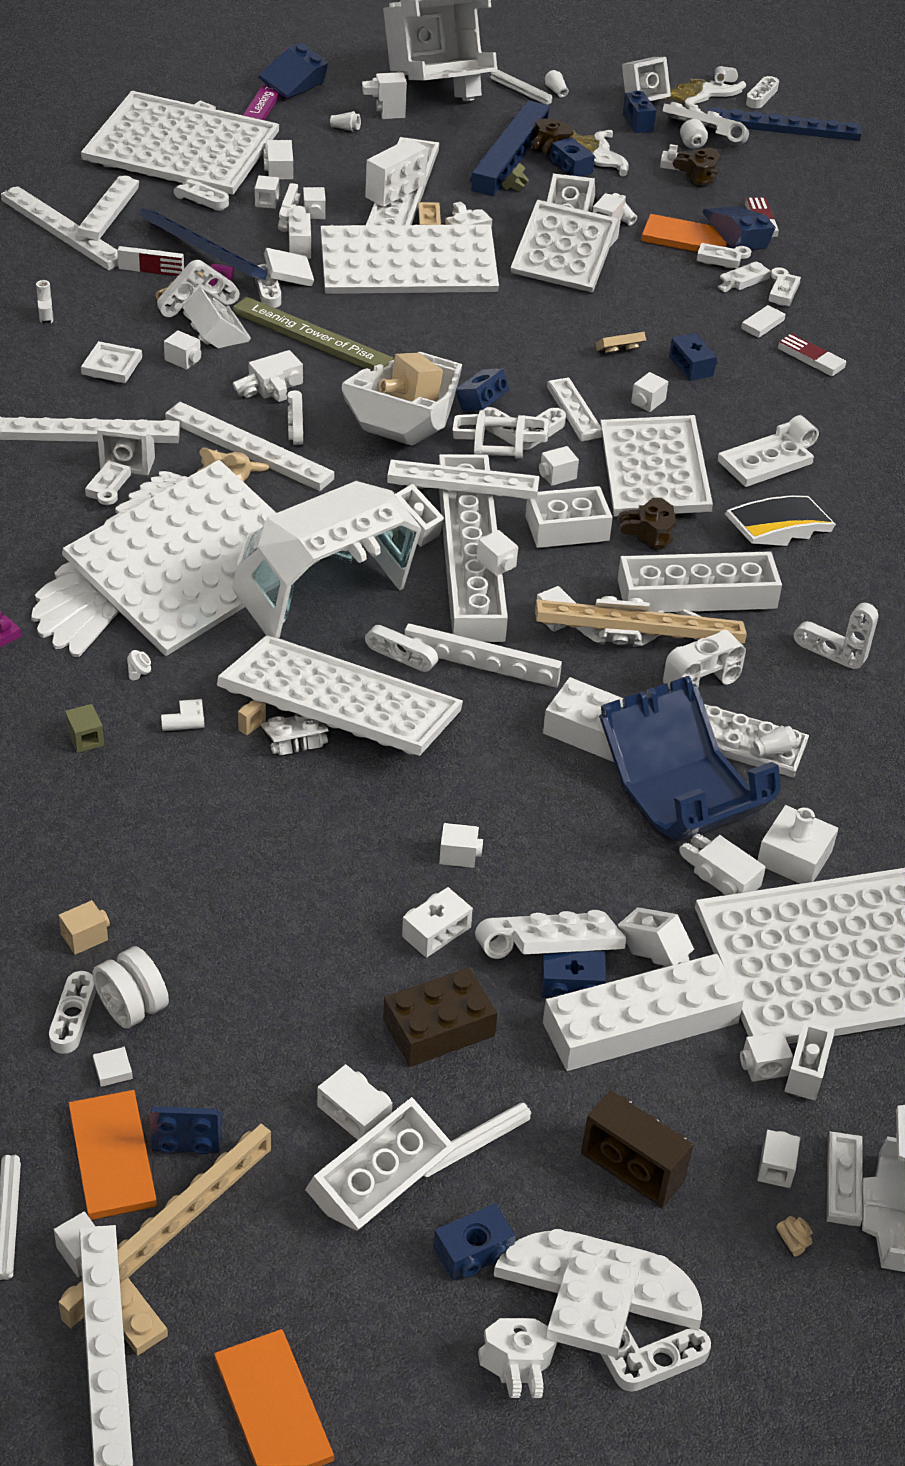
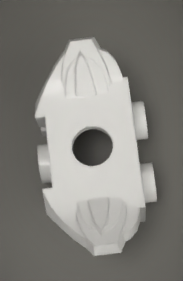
(619, 636)

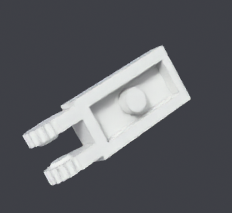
(291, 199)

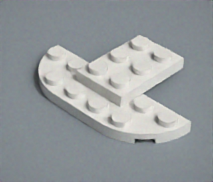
(599, 1286)

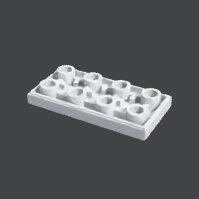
(736, 737)

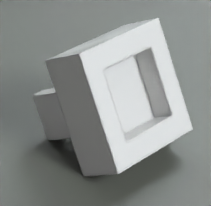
(668, 157)

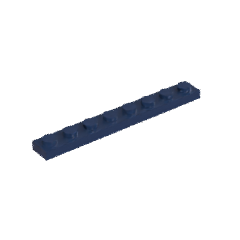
(792, 124)

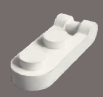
(202, 194)
(295, 418)

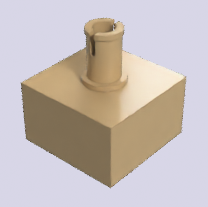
(413, 378)

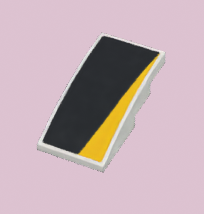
(779, 519)

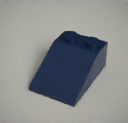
(295, 71)
(741, 226)

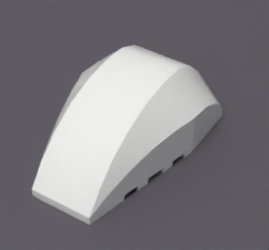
(397, 417)

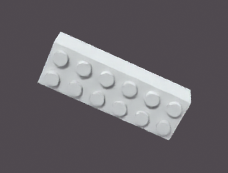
(701, 581)
(642, 1011)

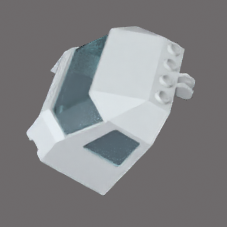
(316, 529)

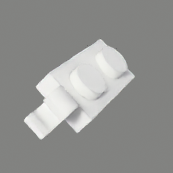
(744, 276)

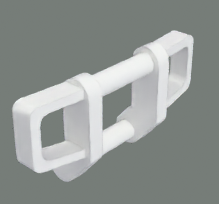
(482, 420)

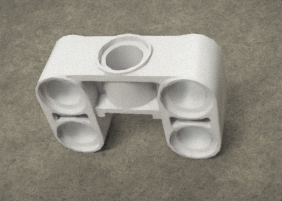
(714, 654)

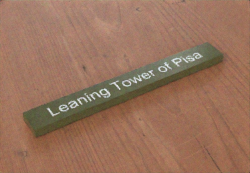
(310, 334)

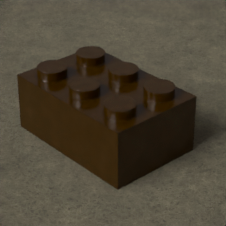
(439, 1016)
(636, 1148)

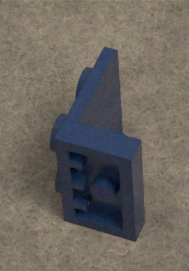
(185, 1129)

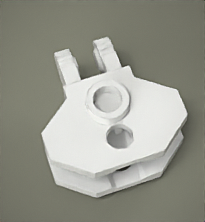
(518, 1355)

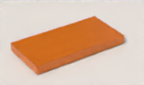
(680, 233)
(112, 1155)
(273, 1403)

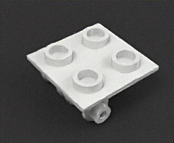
(284, 730)

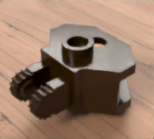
(550, 131)
(698, 165)
(649, 522)

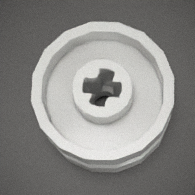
(130, 987)

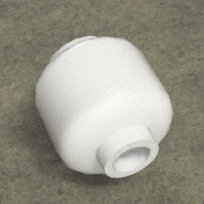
(693, 134)

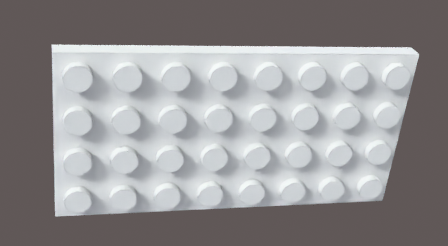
(408, 259)
(341, 694)

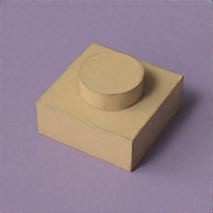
(251, 716)

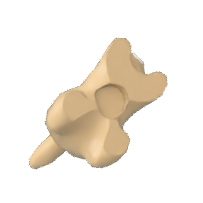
(235, 461)

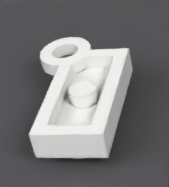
(722, 255)
(784, 287)
(108, 482)

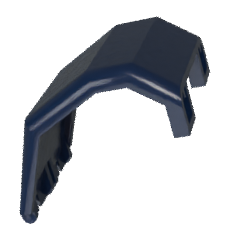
(675, 765)

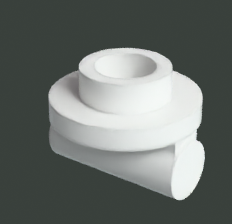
(246, 386)
(138, 664)

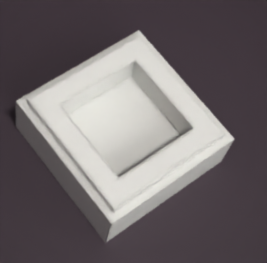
(112, 1066)

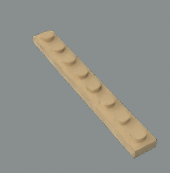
(627, 619)
(177, 1214)

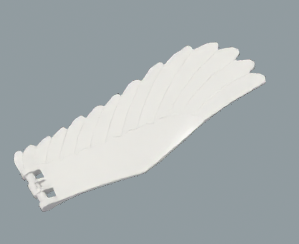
(70, 604)

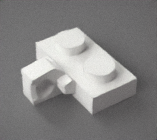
(462, 216)

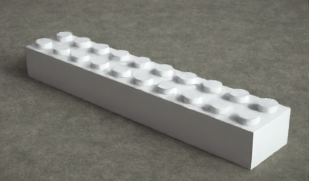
(473, 590)

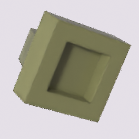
(516, 179)

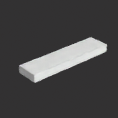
(576, 410)

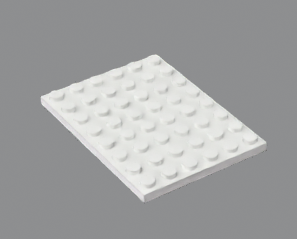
(180, 141)
(174, 556)
(814, 953)

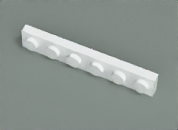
(108, 208)
(463, 479)
(488, 656)

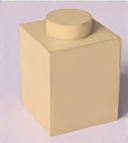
(84, 927)

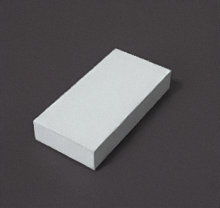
(763, 321)

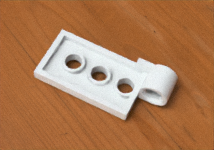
(711, 119)
(771, 454)
(549, 933)

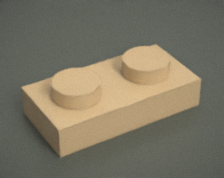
(429, 213)
(630, 341)
(140, 1323)

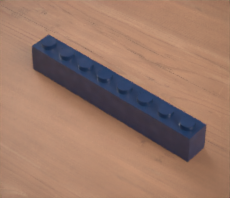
(508, 149)

